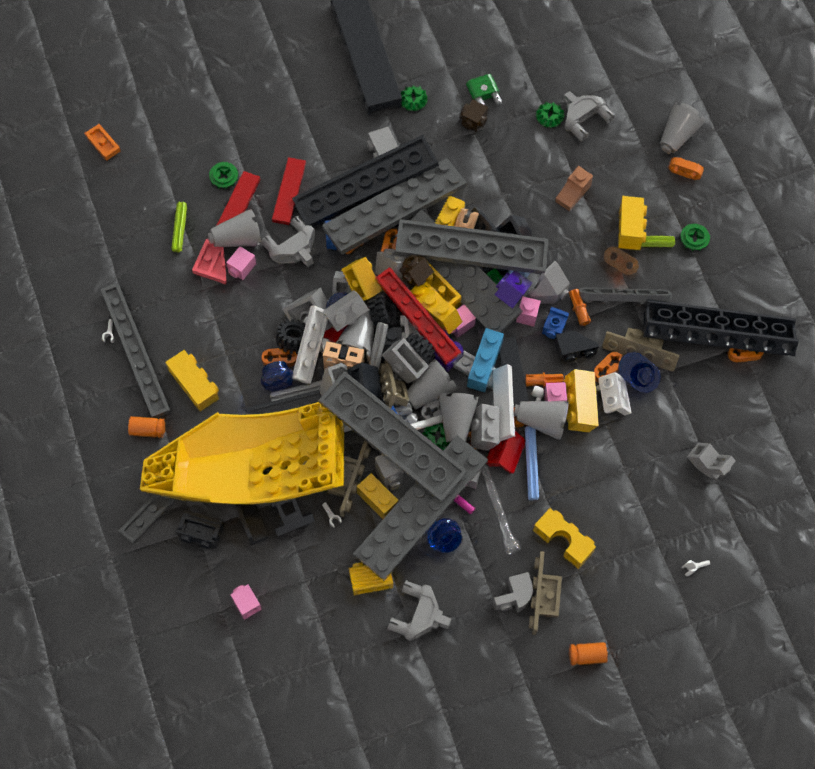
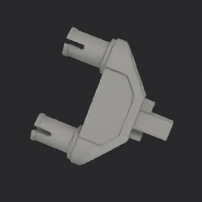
(581, 109)
(295, 248)
(426, 615)

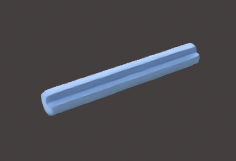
(531, 462)

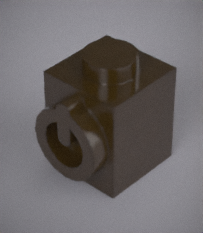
(474, 115)
(415, 270)

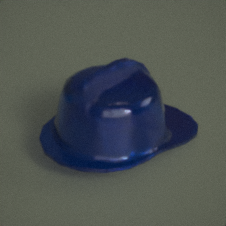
(639, 372)

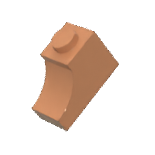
(575, 188)

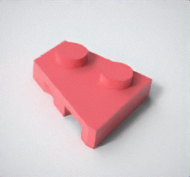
(211, 263)

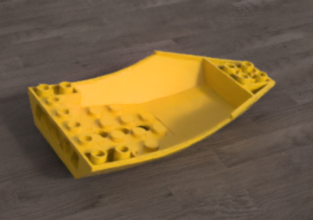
(227, 456)

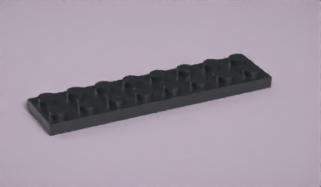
(365, 181)

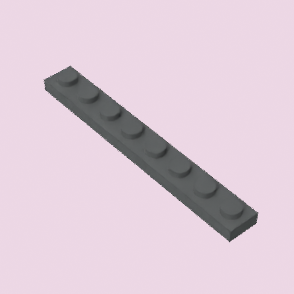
(135, 351)

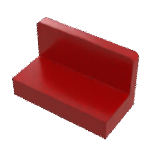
(507, 453)

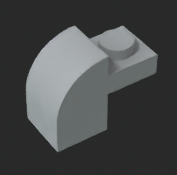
(709, 462)
(520, 594)

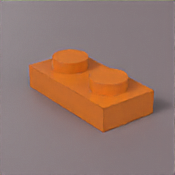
(102, 142)

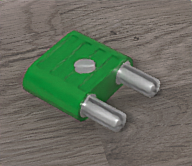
(483, 89)

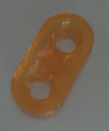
(621, 261)

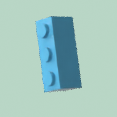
(485, 360)

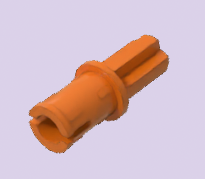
(579, 308)
(542, 379)

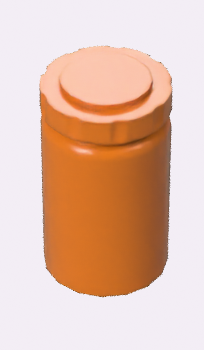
(146, 427)
(588, 653)

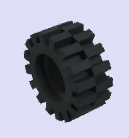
(383, 310)
(287, 329)
(421, 347)

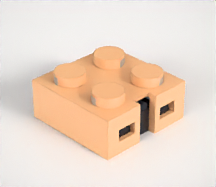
(336, 354)

